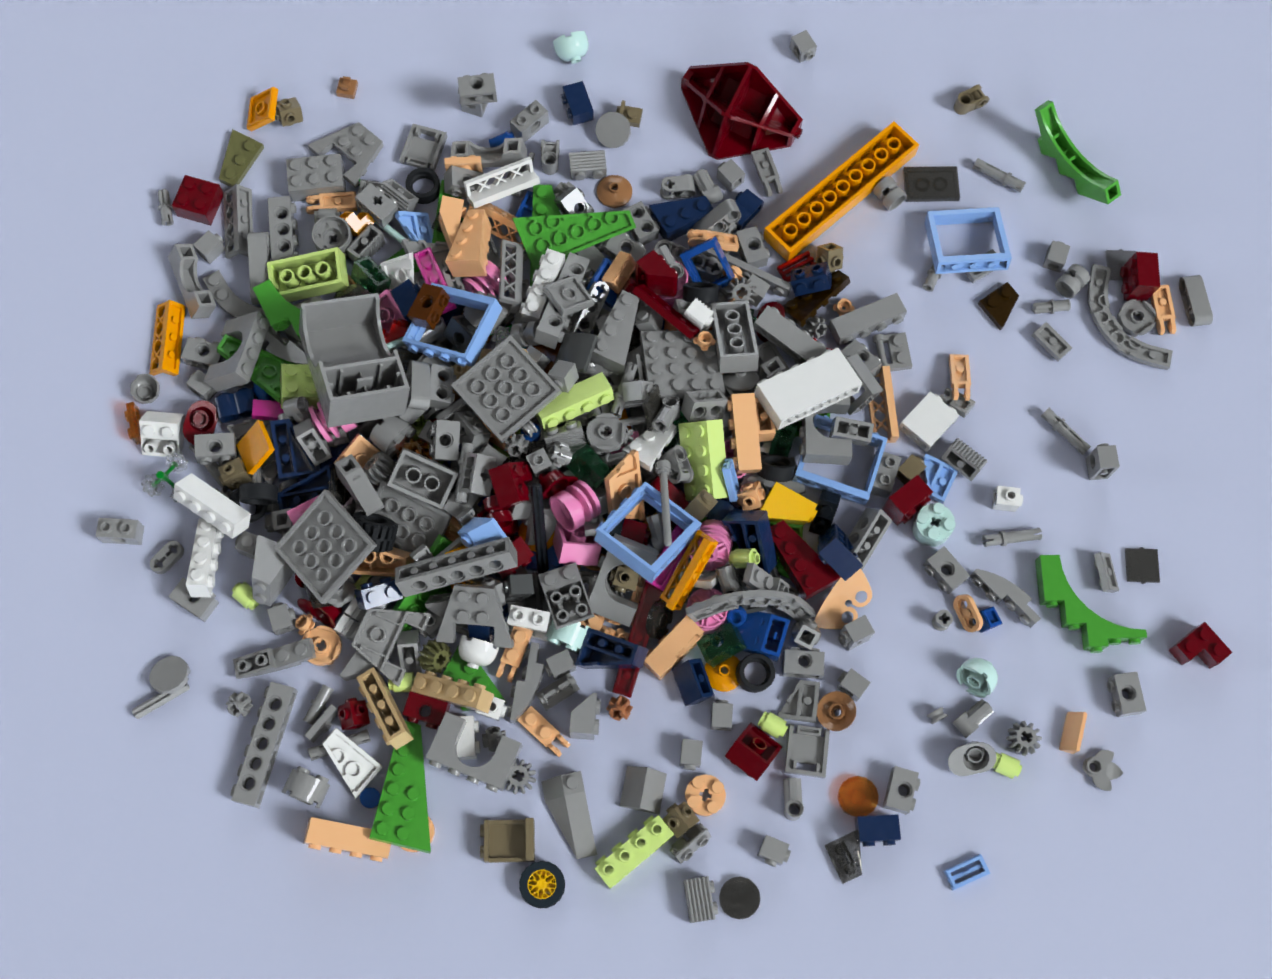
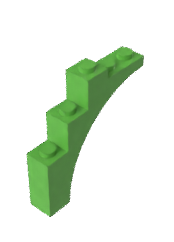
(1070, 162)
(277, 310)
(1095, 631)

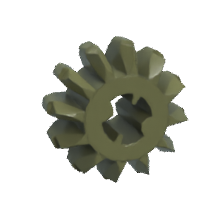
(434, 656)

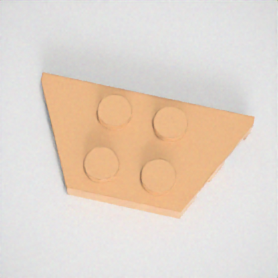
(621, 483)

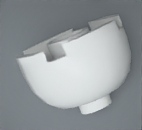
(477, 652)

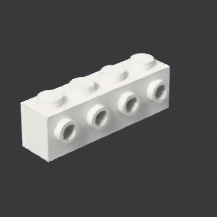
(549, 271)
(211, 505)
(204, 560)

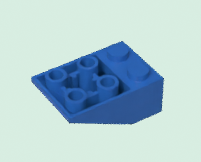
(764, 634)

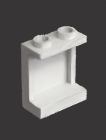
(928, 421)
(530, 619)

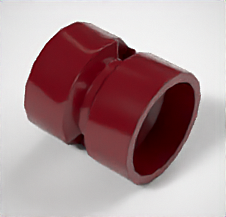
(502, 515)

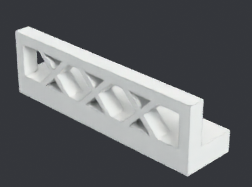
(499, 189)

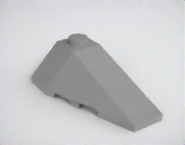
(569, 807)

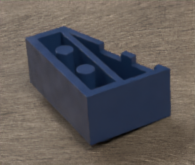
(679, 216)
(289, 455)
(305, 489)
(753, 530)
(835, 549)
(609, 652)

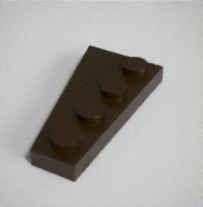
(806, 305)

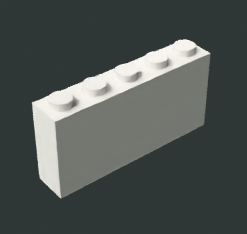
(807, 388)

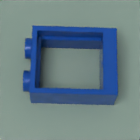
(708, 244)

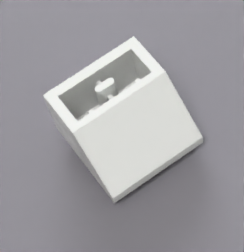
(161, 433)

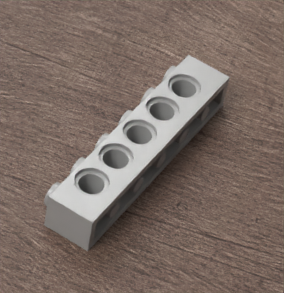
(552, 323)
(456, 567)
(254, 795)

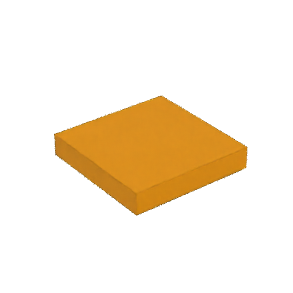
(262, 109)
(255, 447)

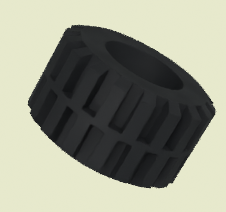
(379, 528)

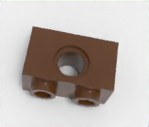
(428, 306)

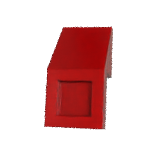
(398, 329)

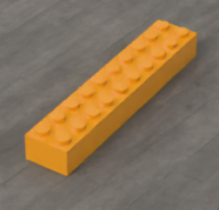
(840, 191)

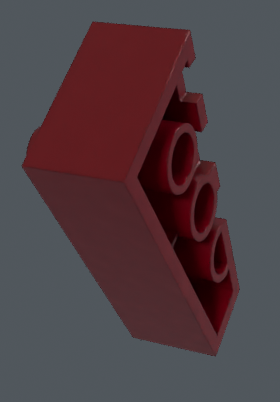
(801, 562)

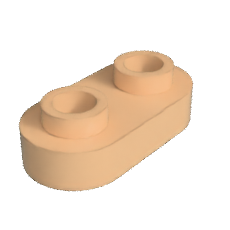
(968, 613)

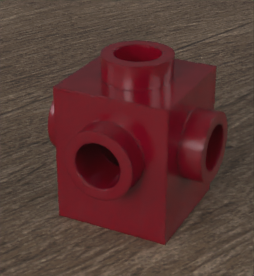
(353, 714)

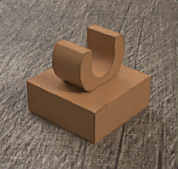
(347, 87)

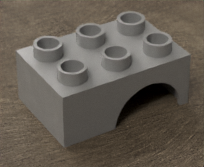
(351, 361)

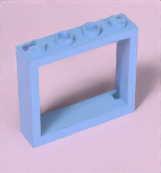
(967, 263)
(492, 311)
(846, 492)
(677, 515)

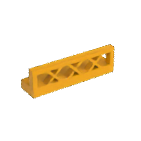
(169, 338)
(692, 570)

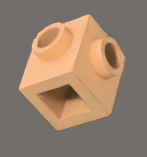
(751, 496)

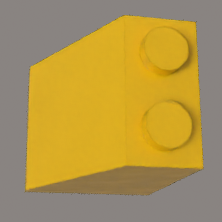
(788, 506)

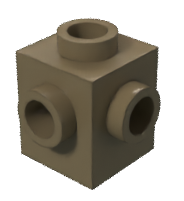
(288, 112)
(831, 254)
(234, 474)
(630, 582)
(680, 819)

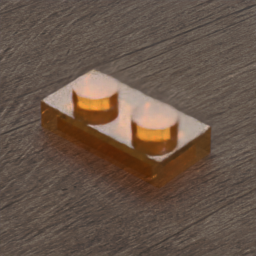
(133, 416)

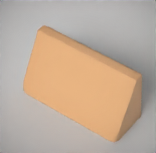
(619, 271)
(1073, 732)

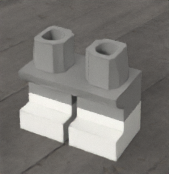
(346, 626)

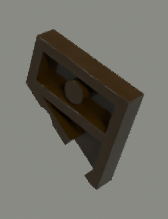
(999, 304)

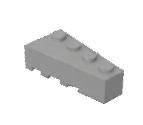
(616, 334)

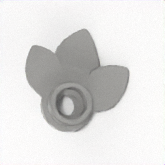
(1104, 769)

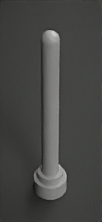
(663, 468)

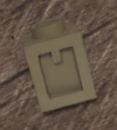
(631, 113)

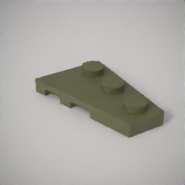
(239, 158)

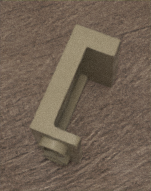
(508, 840)

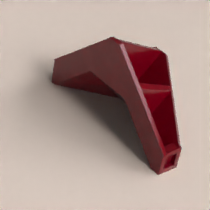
(738, 110)

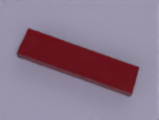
(666, 311)

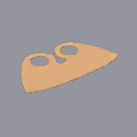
(834, 605)

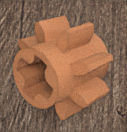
(619, 708)

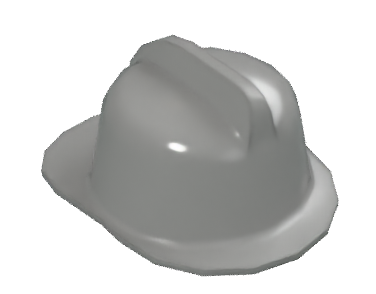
(972, 758)

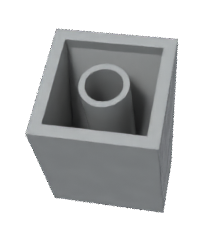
(269, 572)

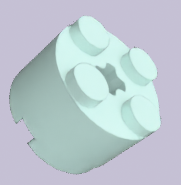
(933, 535)
(571, 636)

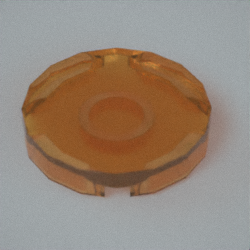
(858, 796)

